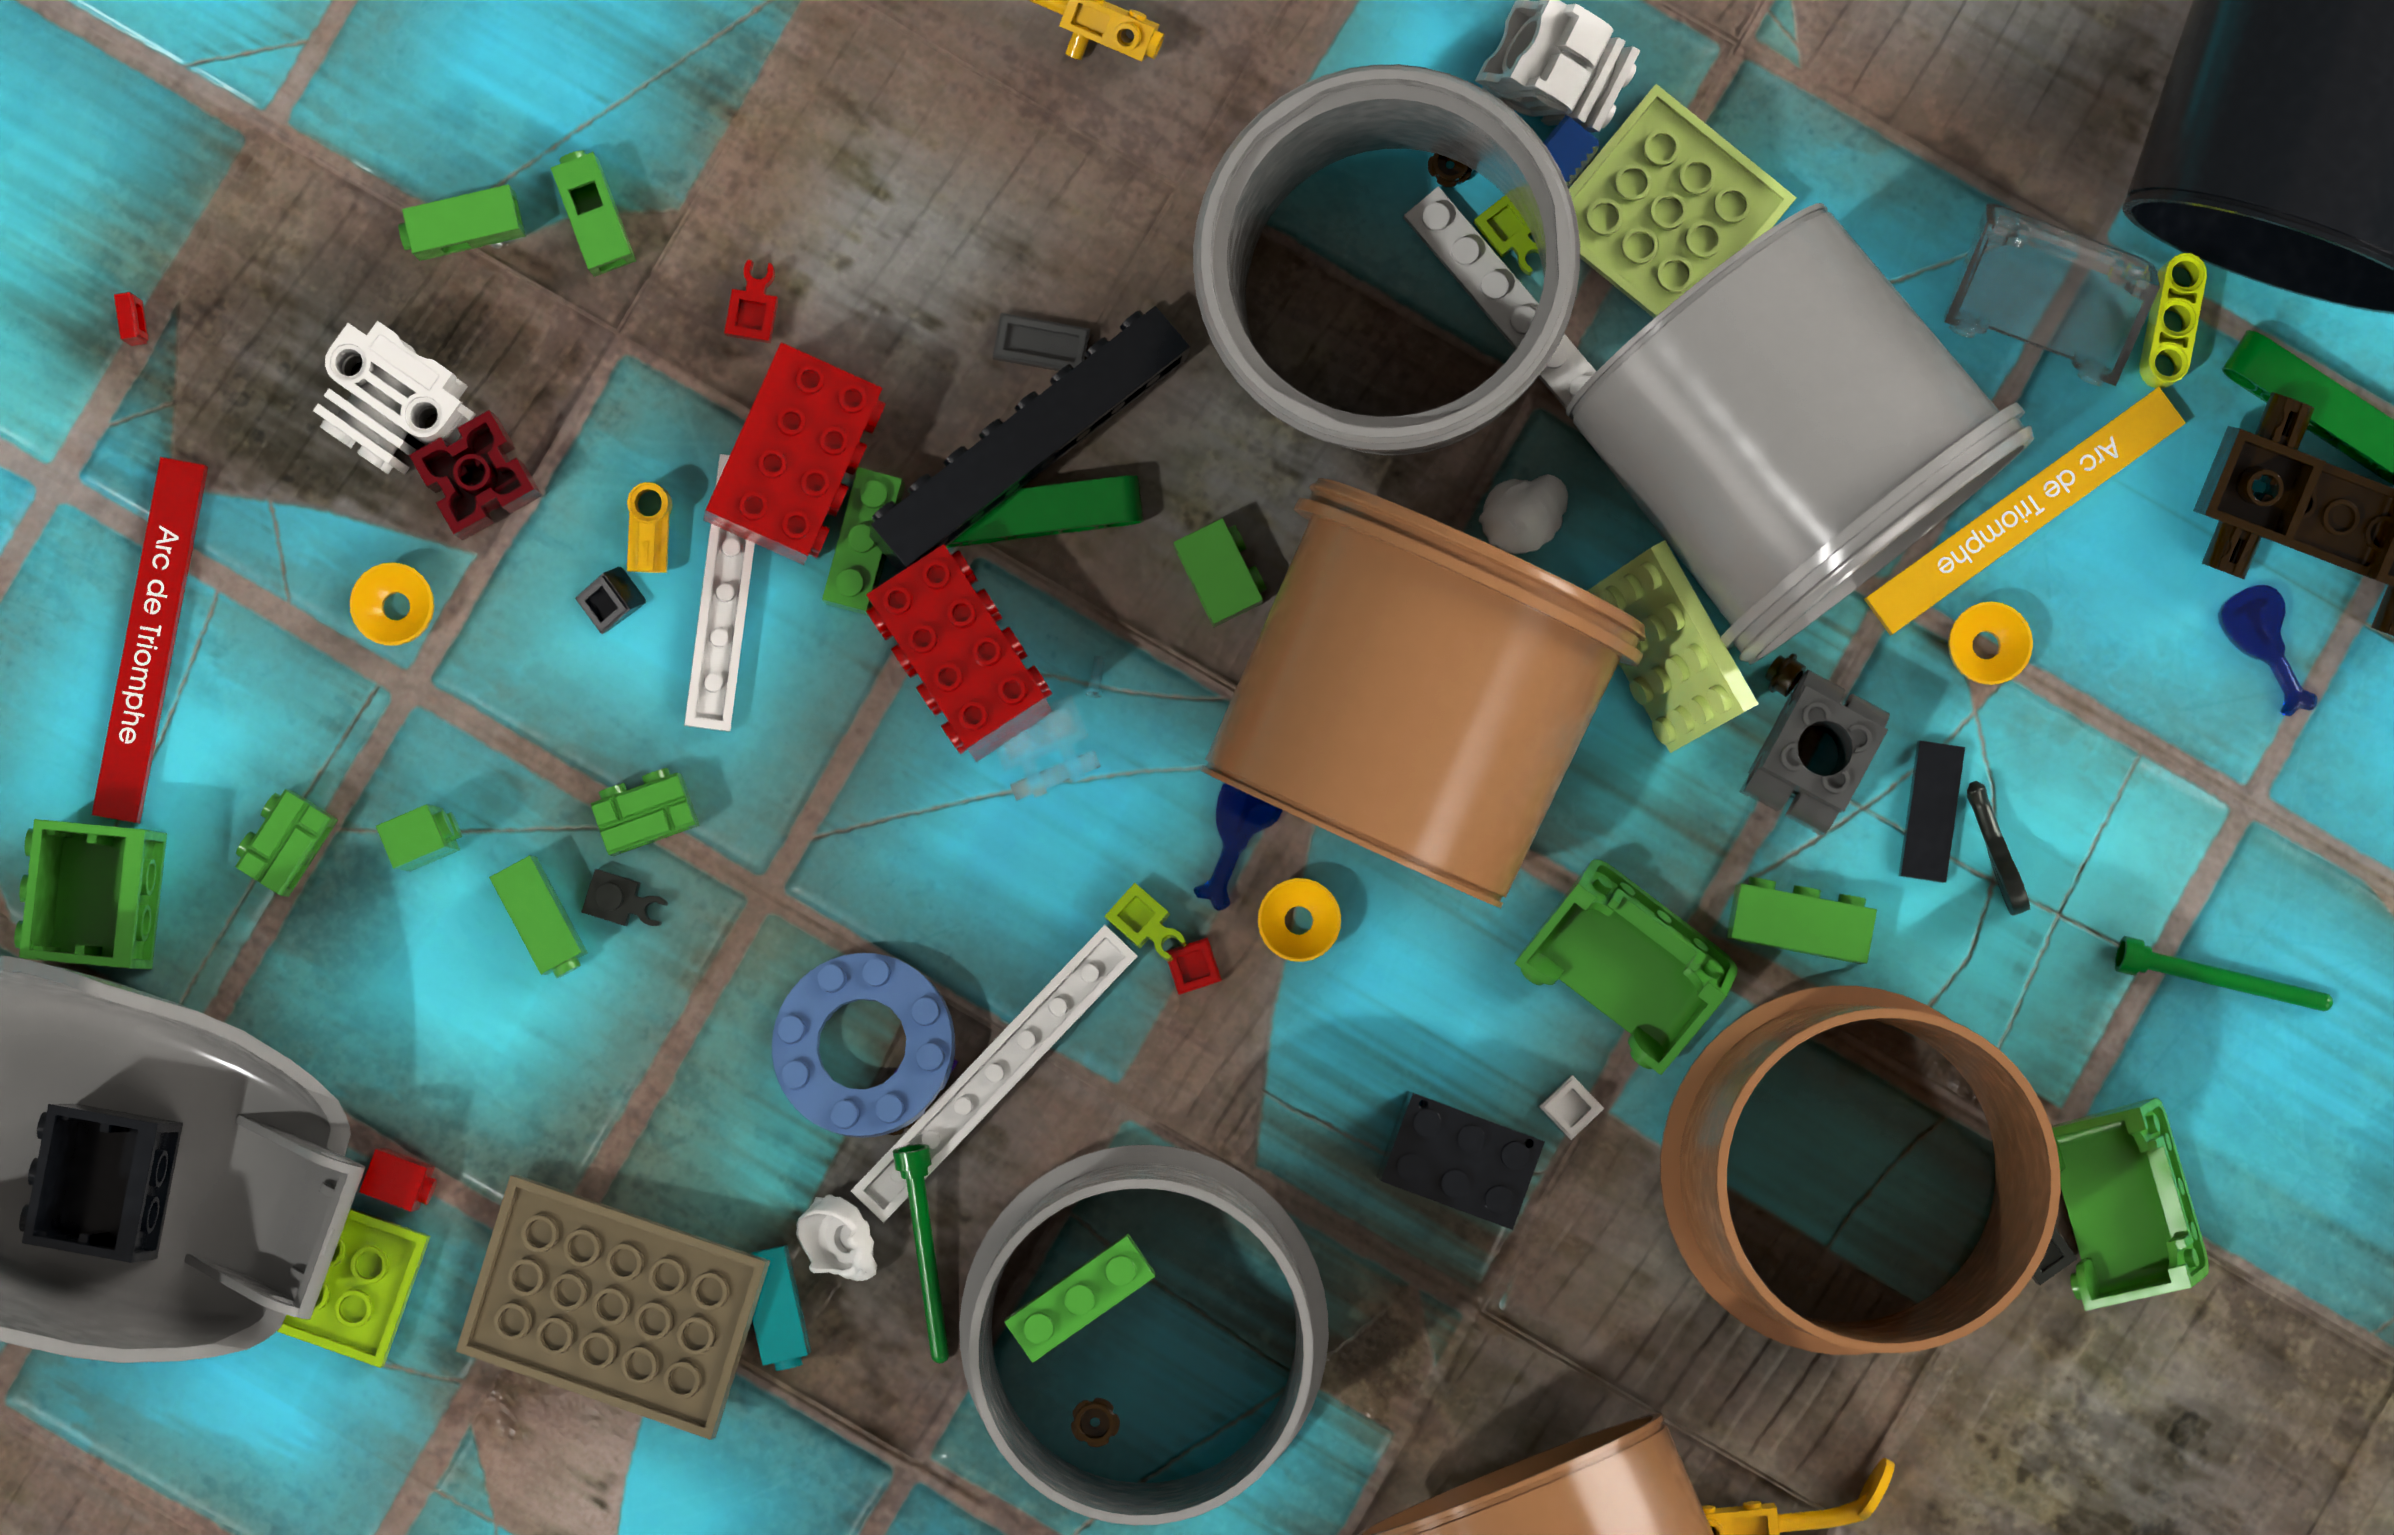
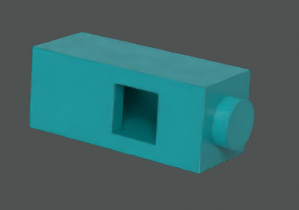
(779, 1313)

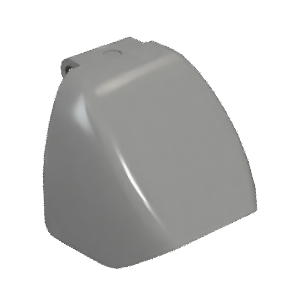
(251, 1189)

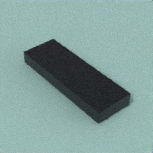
(1931, 811)

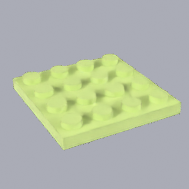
(1669, 203)
(1685, 668)

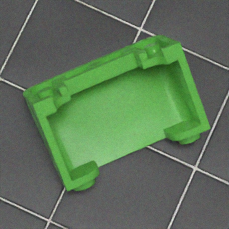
(1631, 963)
(2128, 1206)

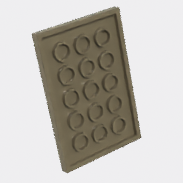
(613, 1306)

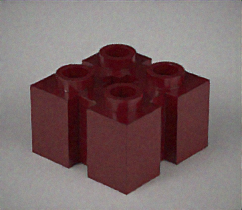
(448, 469)

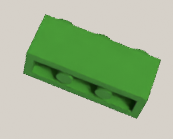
(857, 559)
(1801, 921)
(1080, 1297)

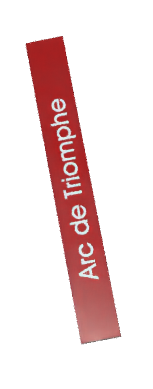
(150, 640)

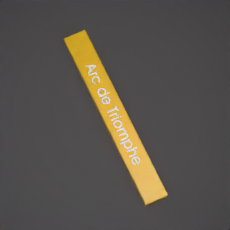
(2024, 511)

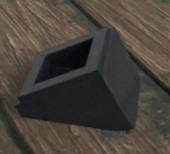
(610, 599)

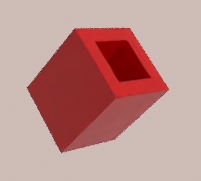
(399, 1180)

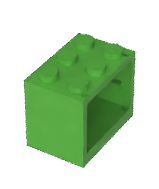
(91, 894)

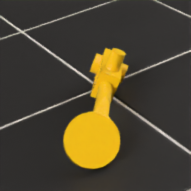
(1107, 26)
(1763, 1519)

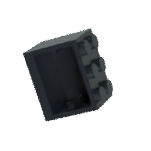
(1460, 1160)
(100, 1182)

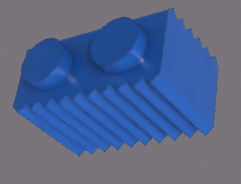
(1571, 148)

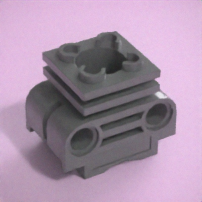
(1778, 771)

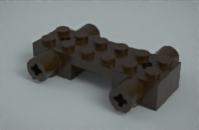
(2303, 505)

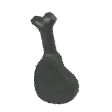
(2001, 860)

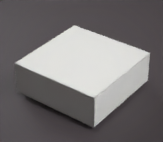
(1571, 1107)

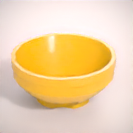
(370, 595)
(2013, 640)
(1317, 901)

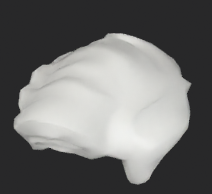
(1524, 513)
(837, 1239)

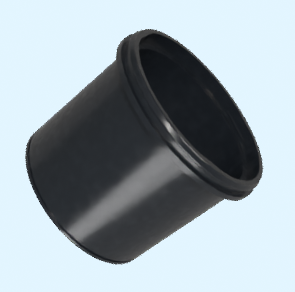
(2279, 147)

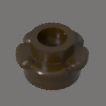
(1445, 176)
(1784, 674)
(1098, 1435)

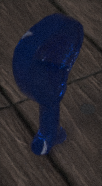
(2253, 626)
(1237, 820)

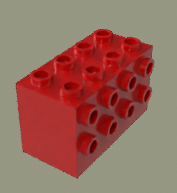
(795, 455)
(959, 652)

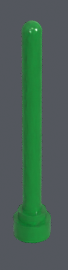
(2135, 957)
(913, 1166)

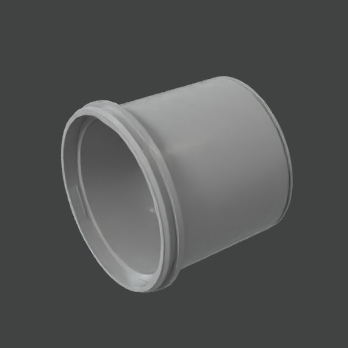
(1357, 114)
(1792, 428)
(1181, 1173)

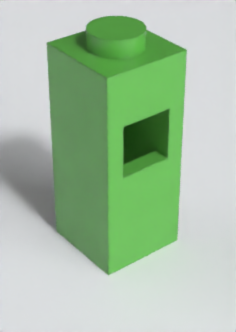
(592, 212)
(461, 223)
(539, 917)

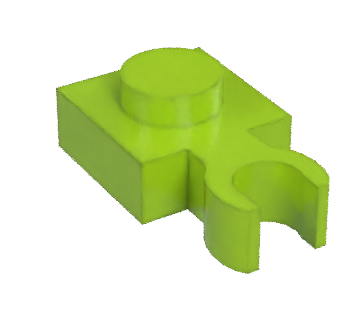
(1507, 231)
(1141, 919)

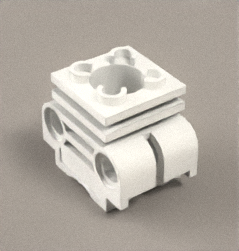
(1559, 64)
(389, 396)

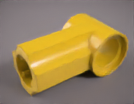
(648, 534)

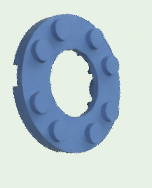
(920, 1074)

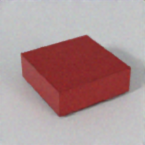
(131, 319)
(1193, 966)

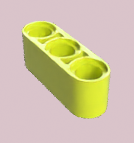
(2158, 337)

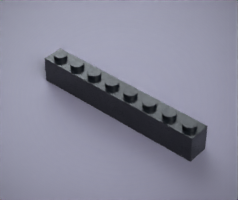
(1030, 440)

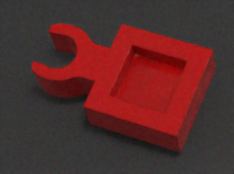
(752, 311)

